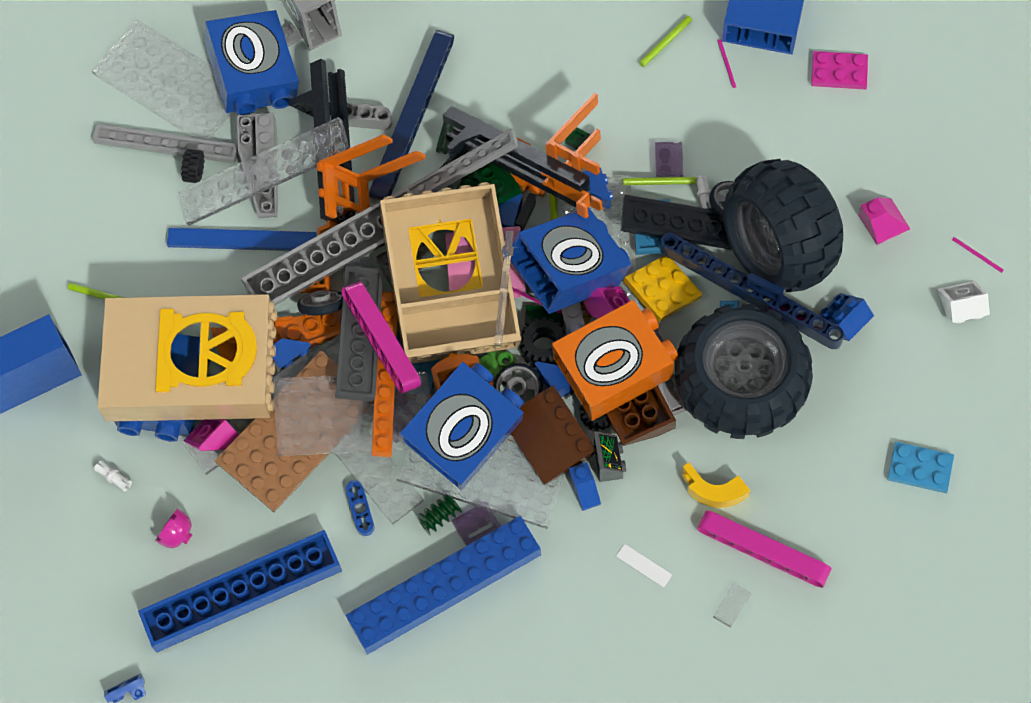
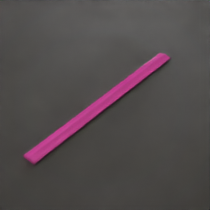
(727, 63)
(978, 254)
(531, 298)

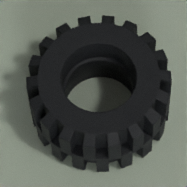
(537, 330)

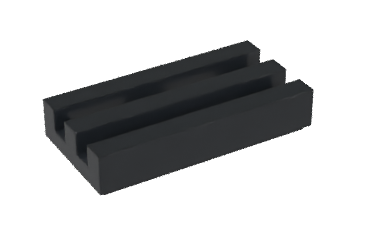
(526, 211)

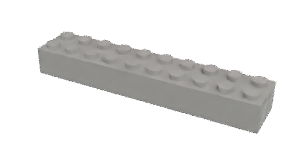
(319, 256)

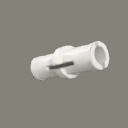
(703, 191)
(112, 476)

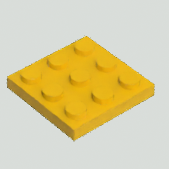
(662, 287)

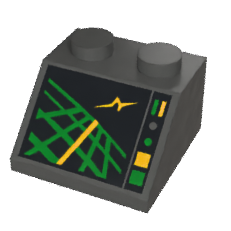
(608, 457)

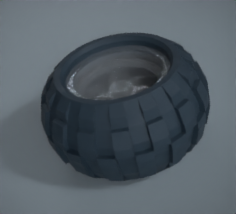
(783, 224)
(739, 409)

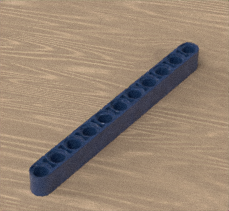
(413, 110)
(740, 290)

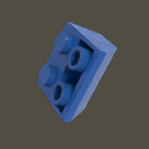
(848, 313)

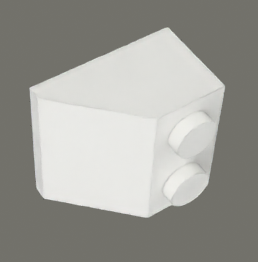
(964, 302)

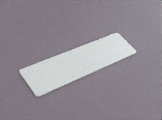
(644, 565)

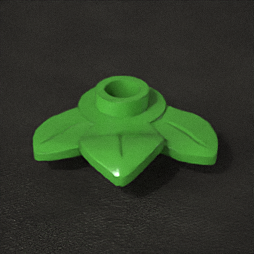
(494, 360)

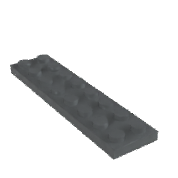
(356, 355)

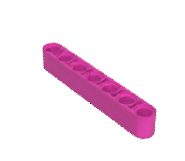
(381, 337)
(764, 549)

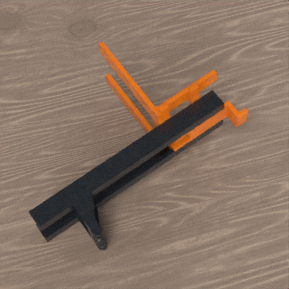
(532, 165)
(335, 172)

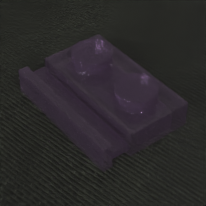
(669, 159)

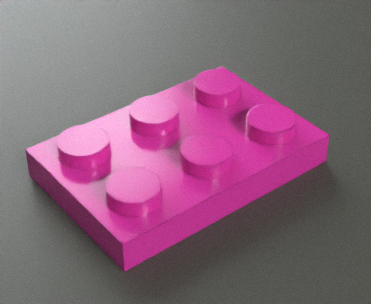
(839, 70)

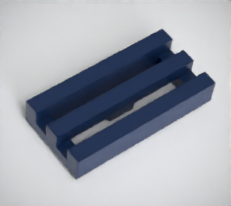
(765, 288)

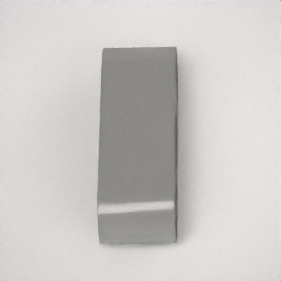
(373, 120)

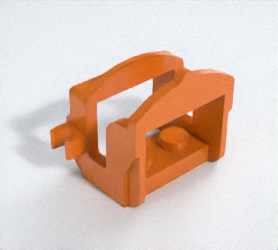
(449, 365)

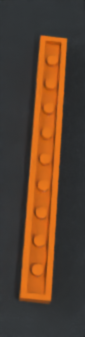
(384, 399)

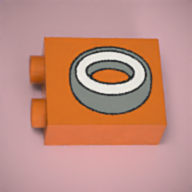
(615, 359)

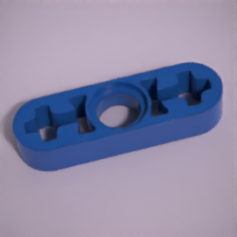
(351, 496)

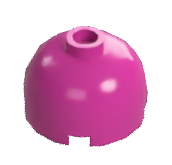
(175, 530)

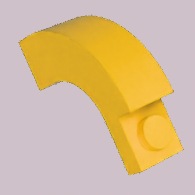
(714, 495)

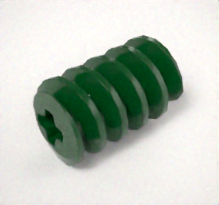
(438, 513)

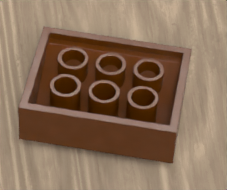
(642, 417)
(551, 436)

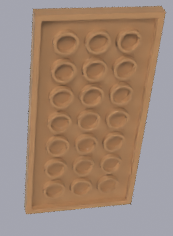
(254, 458)

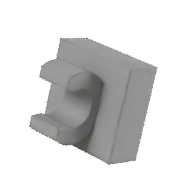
(291, 34)

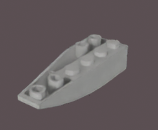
(255, 135)

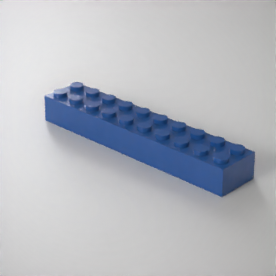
(443, 585)
(239, 591)

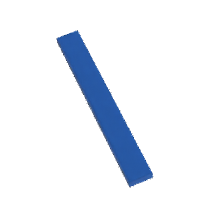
(237, 239)

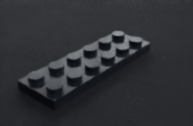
(660, 217)

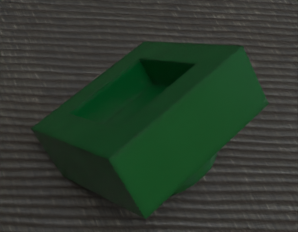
(576, 138)

